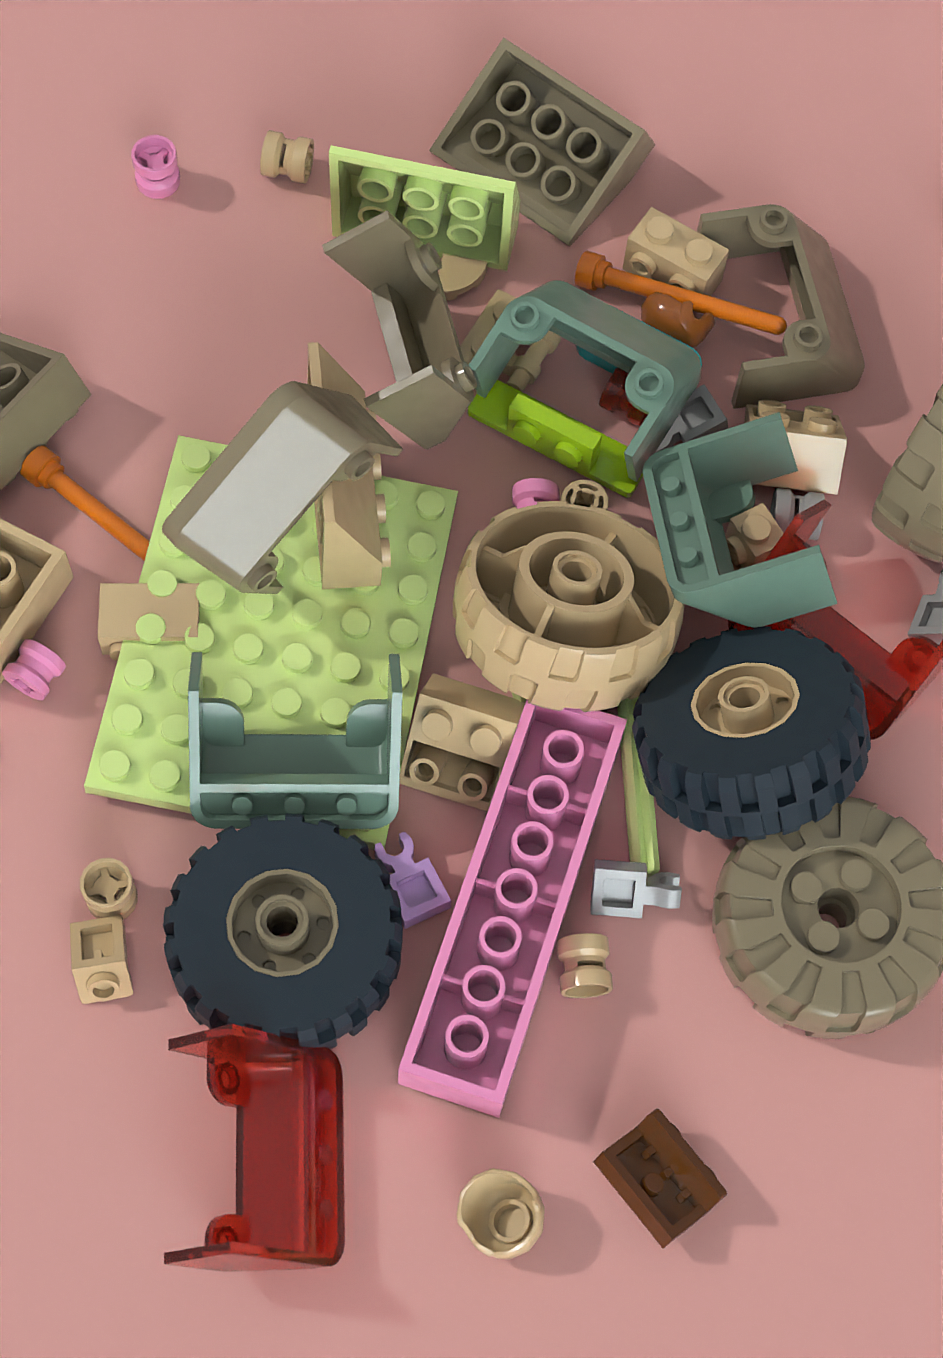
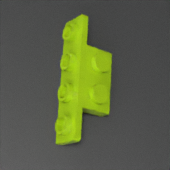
(555, 436)

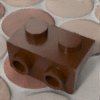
(660, 1178)

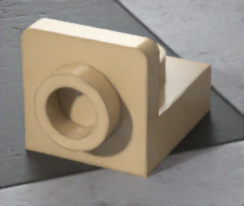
(100, 959)

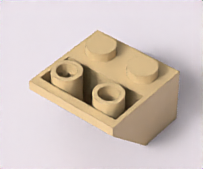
(816, 444)
(459, 741)

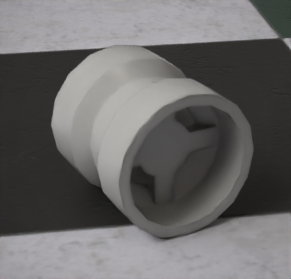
(785, 503)

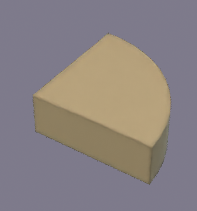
(460, 274)

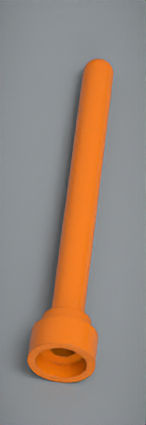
(596, 273)
(44, 469)

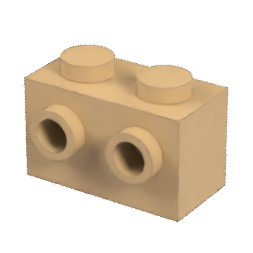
(674, 254)

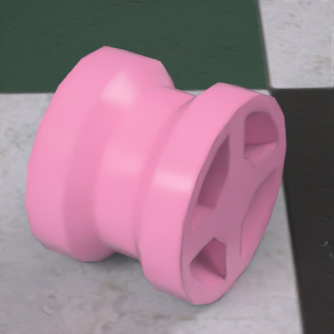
(34, 669)

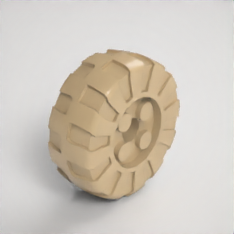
(566, 606)

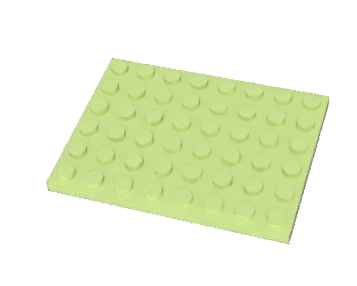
(282, 657)

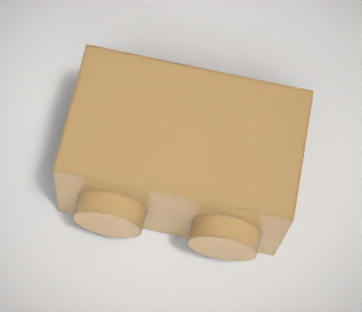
(126, 602)

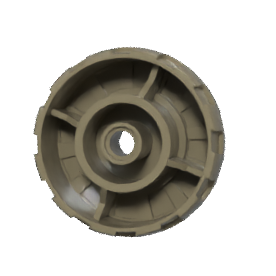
(912, 495)
(805, 970)

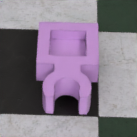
(416, 883)

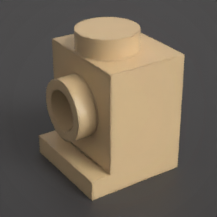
(752, 536)

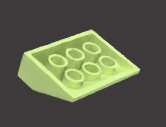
(439, 205)

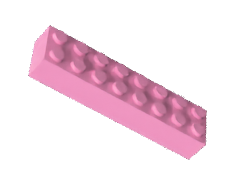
(511, 907)

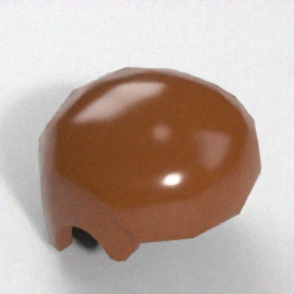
(676, 319)

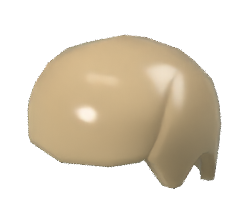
(501, 1213)

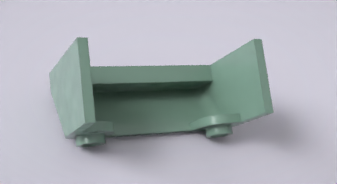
(659, 367)
(698, 490)
(322, 776)

